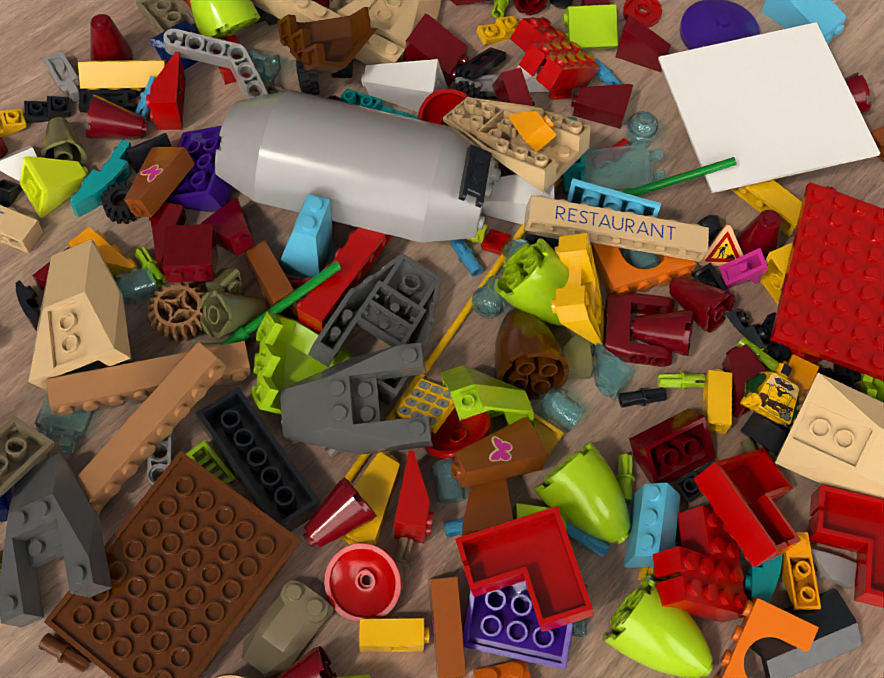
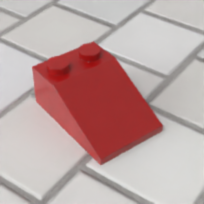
(168, 96)
(413, 513)

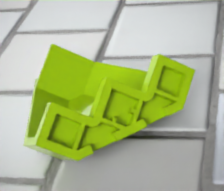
(284, 359)
(478, 393)

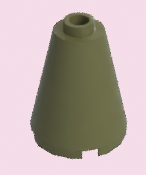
(62, 142)
(228, 311)

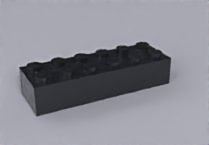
(258, 460)

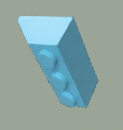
(652, 524)

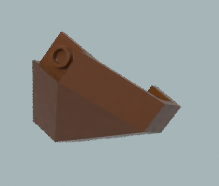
(326, 43)

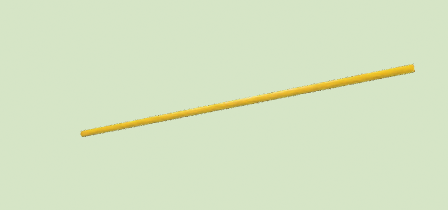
(439, 348)

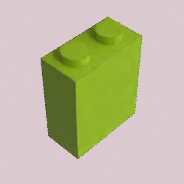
(591, 26)

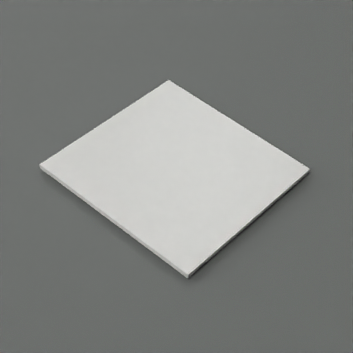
(769, 104)

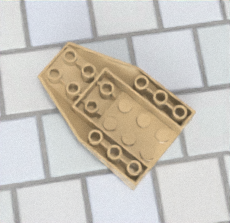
(394, 17)
(490, 128)
(79, 316)
(837, 439)

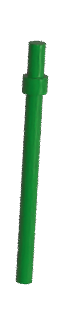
(681, 177)
(243, 333)

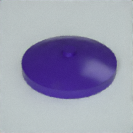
(715, 23)

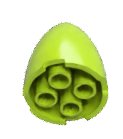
(223, 17)
(532, 280)
(588, 495)
(658, 635)

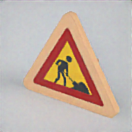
(723, 248)

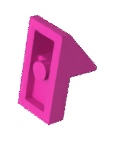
(749, 266)

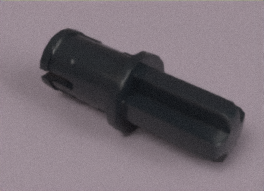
(642, 397)

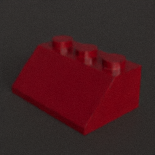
(673, 447)

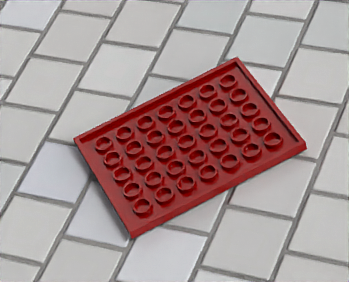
(835, 283)

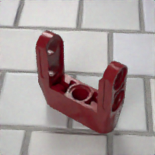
(617, 327)

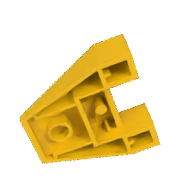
(580, 301)

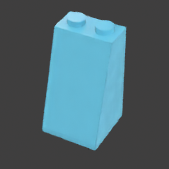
(802, 12)
(309, 239)

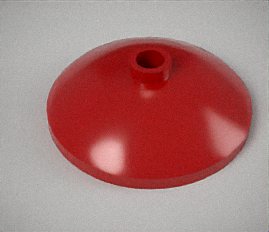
(440, 104)
(459, 434)
(350, 592)

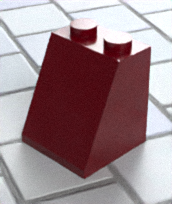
(433, 41)
(190, 253)

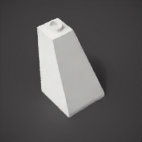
(404, 82)
(510, 198)

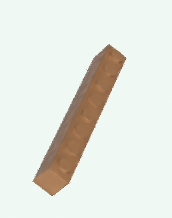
(133, 380)
(149, 425)

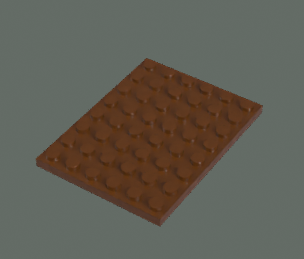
(179, 576)

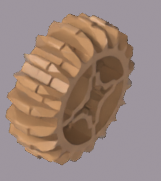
(175, 303)

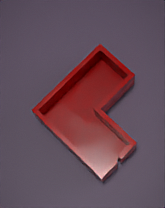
(561, 60)
(744, 498)
(856, 525)
(533, 552)
(708, 566)

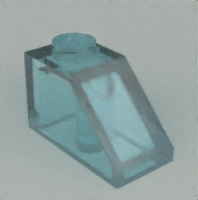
(266, 64)
(610, 373)

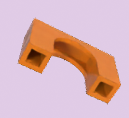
(623, 278)
(759, 622)

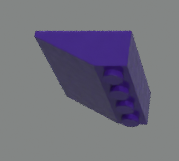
(201, 186)
(507, 626)

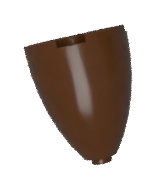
(530, 349)

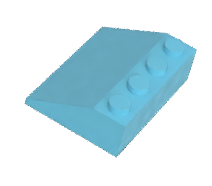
(602, 197)

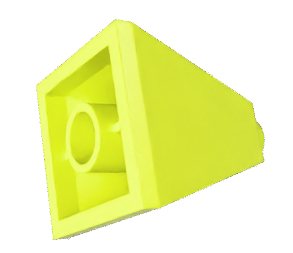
(50, 181)

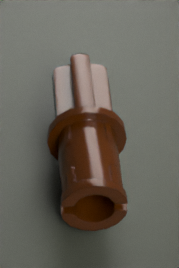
(64, 652)

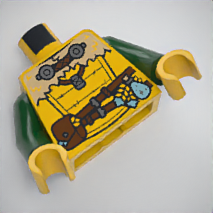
(773, 395)

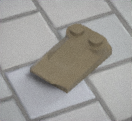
(166, 13)
(20, 451)
(286, 629)

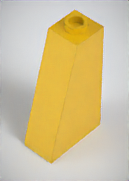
(376, 488)

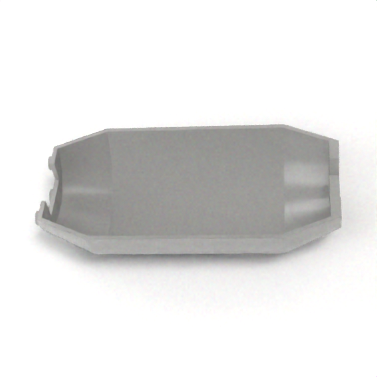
(370, 163)

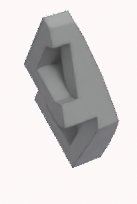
(835, 568)

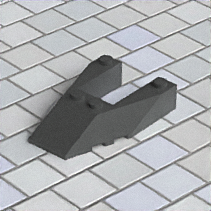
(392, 306)
(343, 406)
(44, 522)

